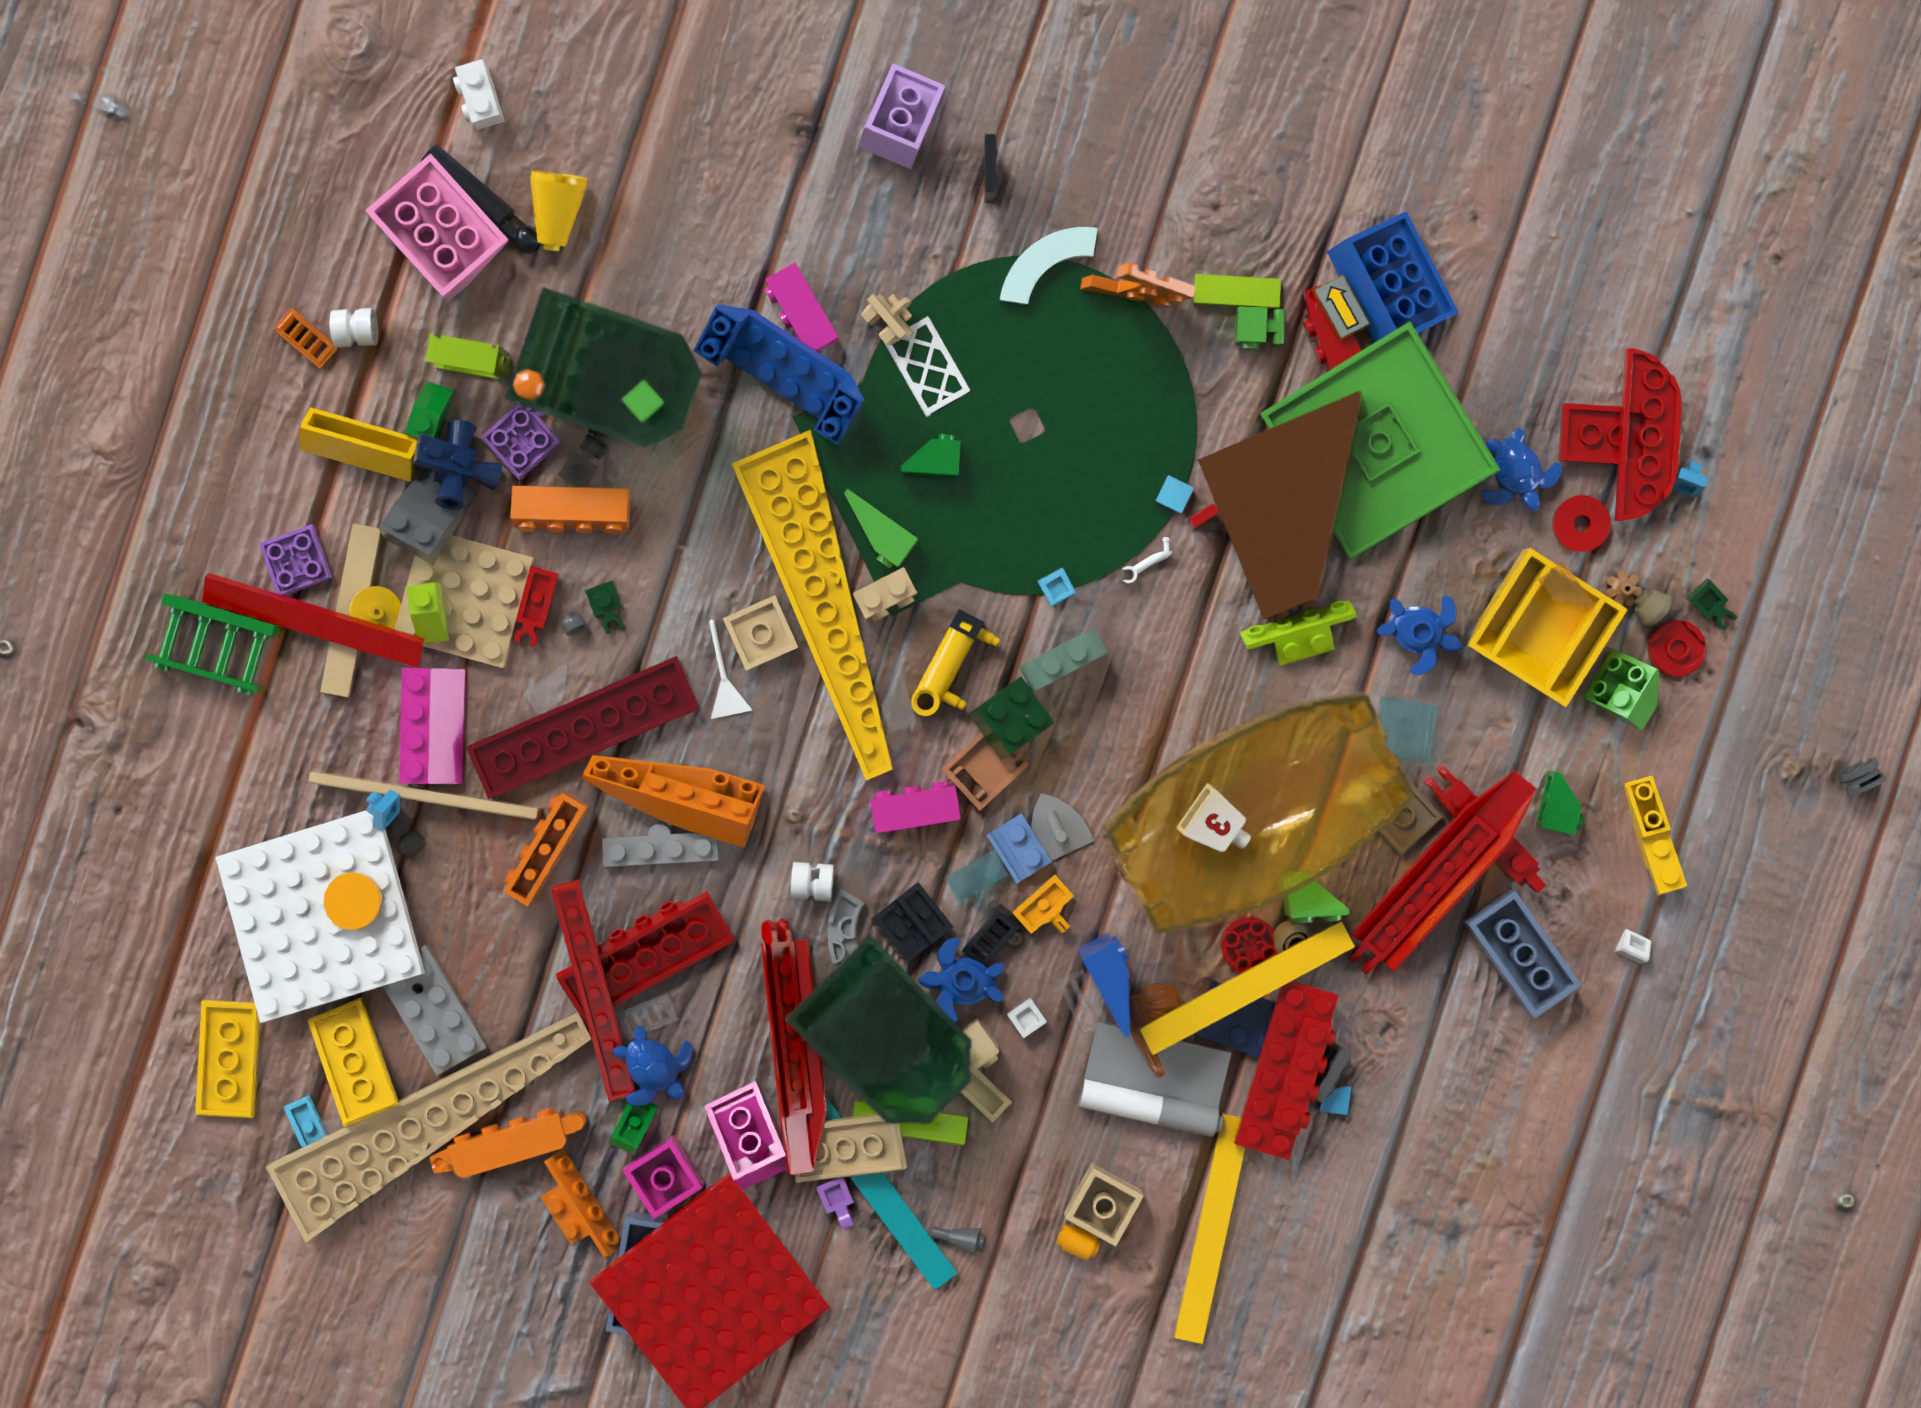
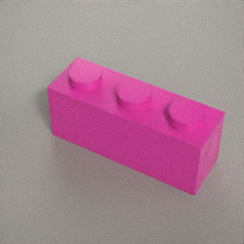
(800, 308)
(915, 807)

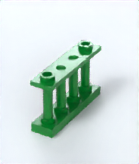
(233, 624)

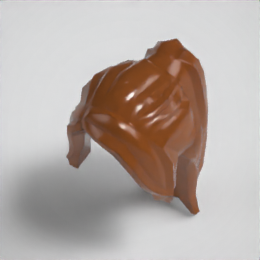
(1149, 1004)

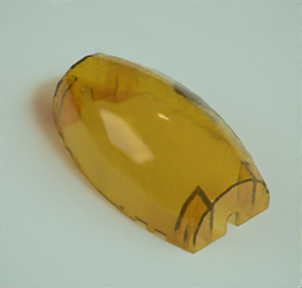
(1310, 792)

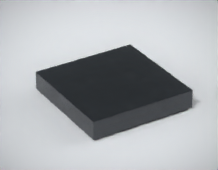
(990, 168)

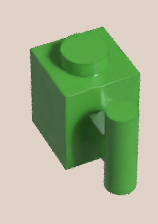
(1252, 326)

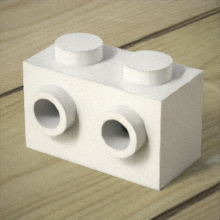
(479, 93)

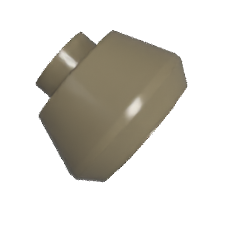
(1652, 607)
(1289, 934)

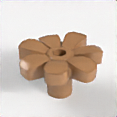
(1623, 588)

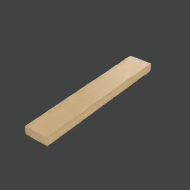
(357, 575)

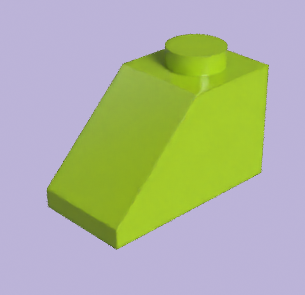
(428, 611)

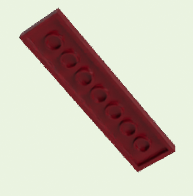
(583, 727)

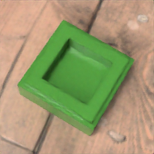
(643, 401)

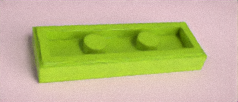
(1237, 291)

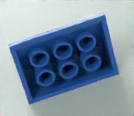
(1393, 277)
(1106, 964)

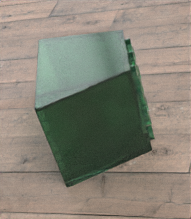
(597, 358)
(885, 1037)

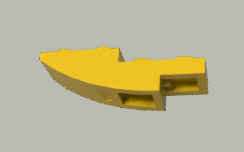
(1653, 835)

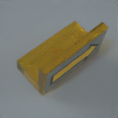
(1341, 308)

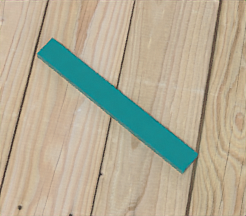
(902, 1222)

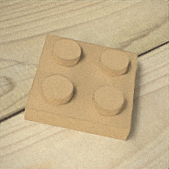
(760, 632)

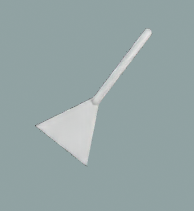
(728, 698)

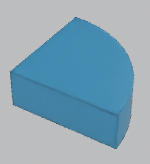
(1337, 1102)

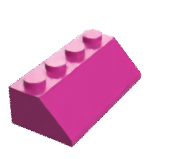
(432, 726)

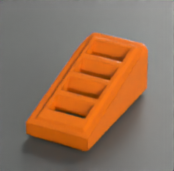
(288, 320)

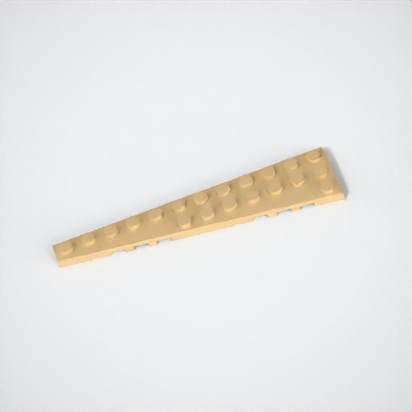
(359, 1160)

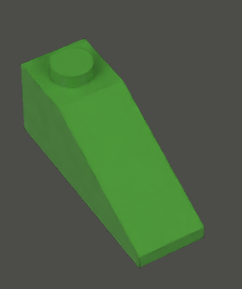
(885, 535)

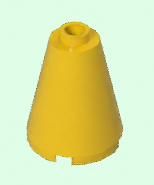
(555, 206)

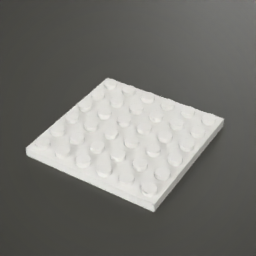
(281, 924)

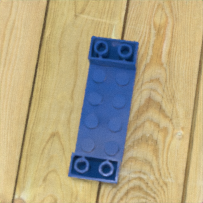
(783, 366)

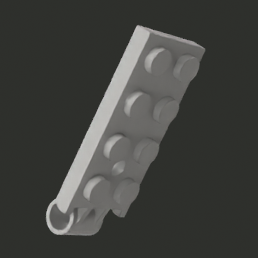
(436, 1016)

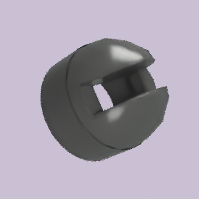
(573, 623)

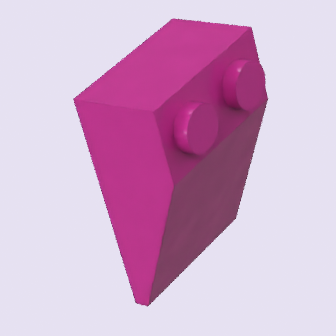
(747, 1135)

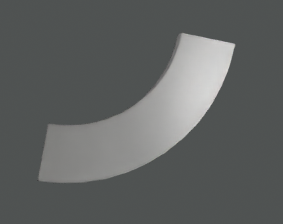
(843, 926)

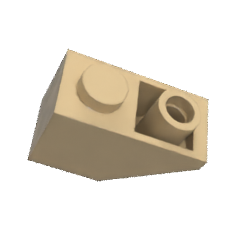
(984, 1046)

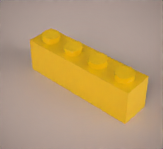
(358, 444)

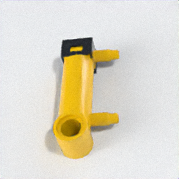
(948, 660)

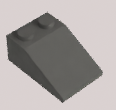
(419, 523)

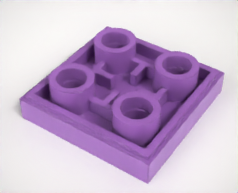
(521, 440)
(296, 560)

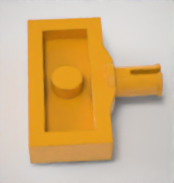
(1044, 906)

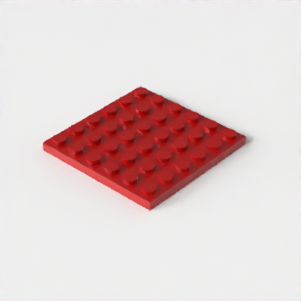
(709, 1294)

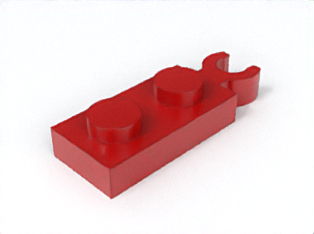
(536, 602)

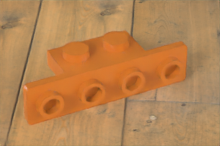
(576, 1207)

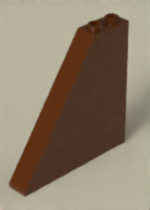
(1284, 501)

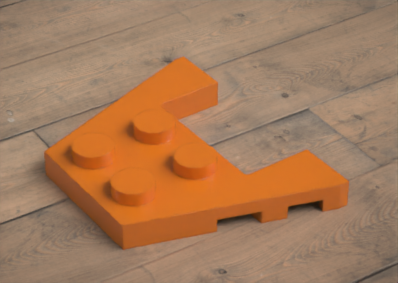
(1141, 286)

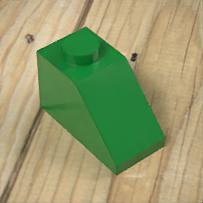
(430, 411)
(935, 458)
(1559, 806)

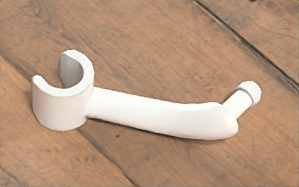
(1151, 560)

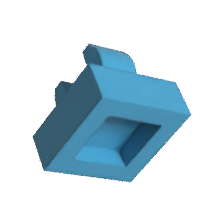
(1690, 481)
(383, 808)

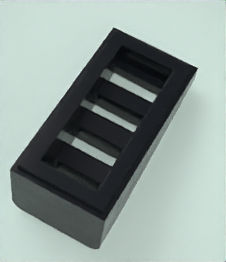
(1007, 917)

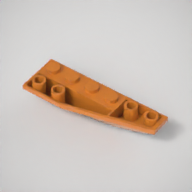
(682, 795)

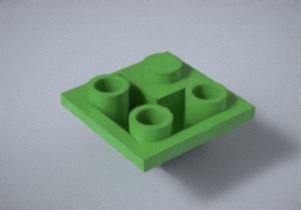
(1625, 689)
(1313, 902)

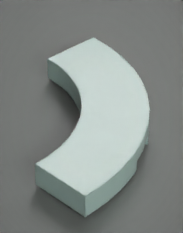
(1041, 256)

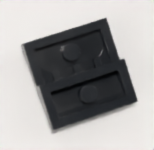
(912, 923)

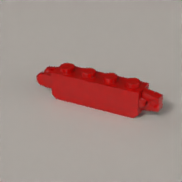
(1329, 348)
(1515, 859)

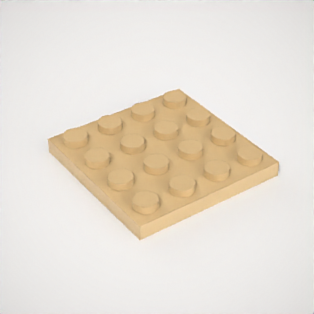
(479, 596)

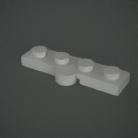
(659, 848)

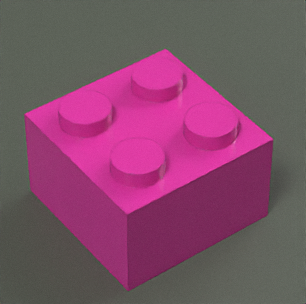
(664, 1176)

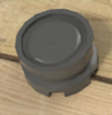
(1862, 776)

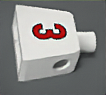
(1214, 821)

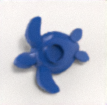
(1519, 472)
(1423, 631)
(961, 980)
(653, 1067)

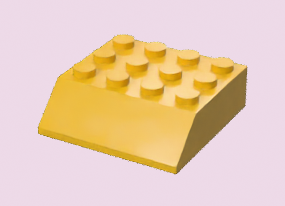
(1541, 639)

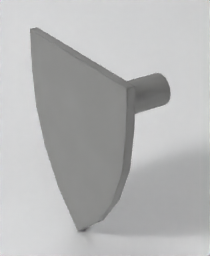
(1059, 826)

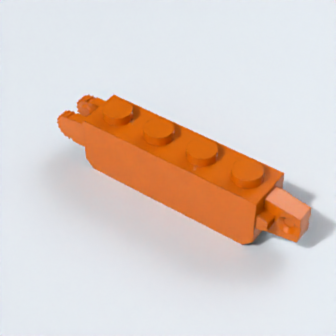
(507, 1144)

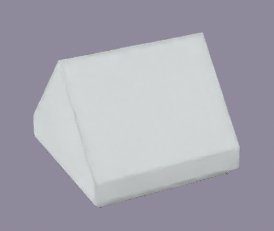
(1634, 947)

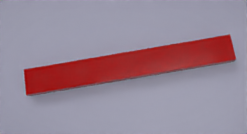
(313, 620)
(592, 987)

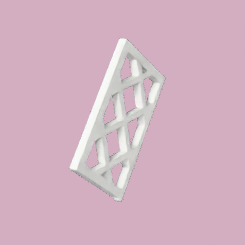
(950, 370)

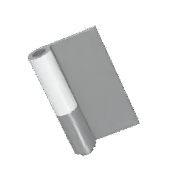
(1124, 1085)

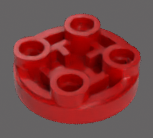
(1247, 943)

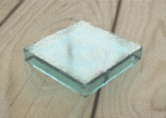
(1408, 727)

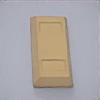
(985, 1095)

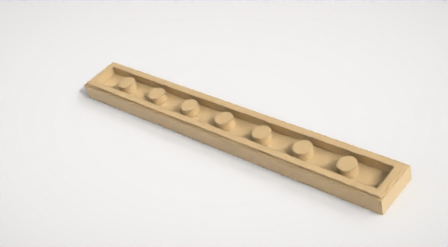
(426, 795)

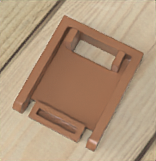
(985, 768)

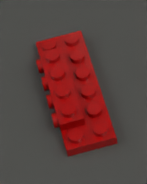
(655, 948)
(1287, 1070)

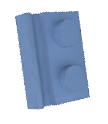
(1019, 848)

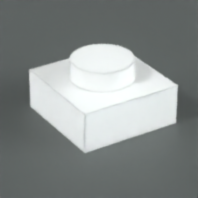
(1026, 1017)

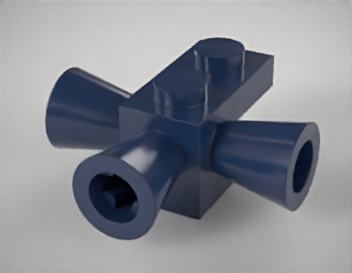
(455, 463)

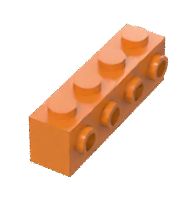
(570, 509)
(546, 849)

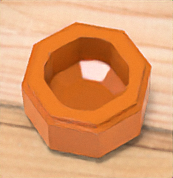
(529, 384)

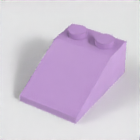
(901, 116)

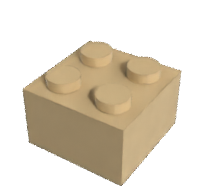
(1103, 1204)

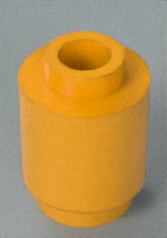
(1078, 1242)

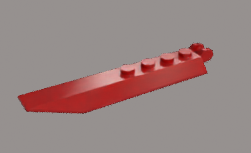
(1443, 873)
(795, 1064)

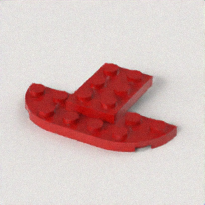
(1635, 436)

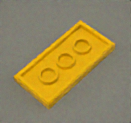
(227, 1059)
(353, 1062)

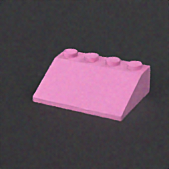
(438, 227)

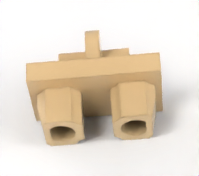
(880, 308)

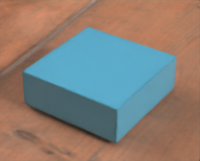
(1174, 494)
(1056, 587)

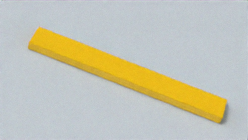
(1246, 987)
(1210, 1234)

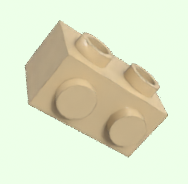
(884, 594)

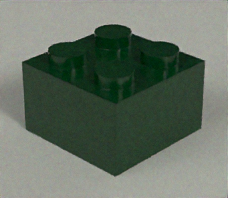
(1011, 718)

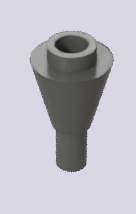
(966, 1239)

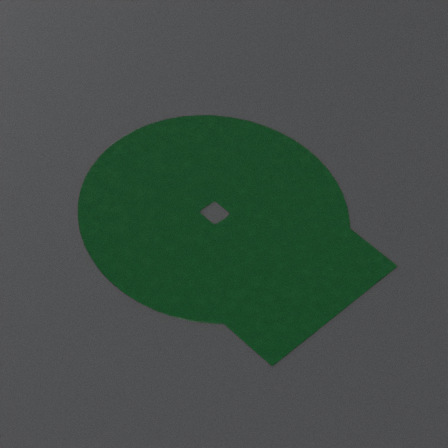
(1070, 498)

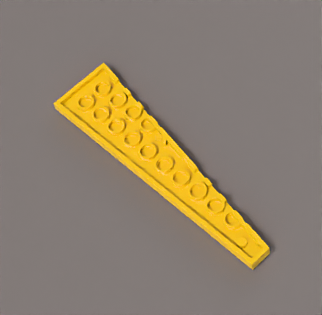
(799, 531)

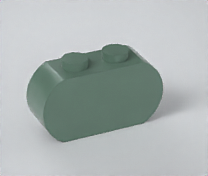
(1063, 659)

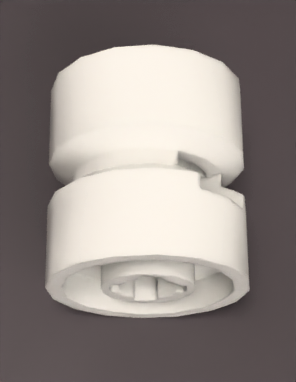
(357, 327)
(812, 881)

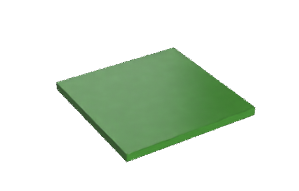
(1409, 443)

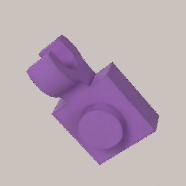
(835, 1197)

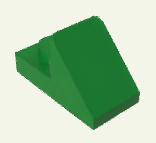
(633, 1127)

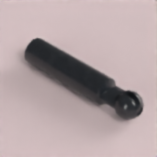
(491, 204)

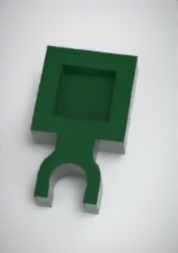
(604, 602)
(1709, 602)

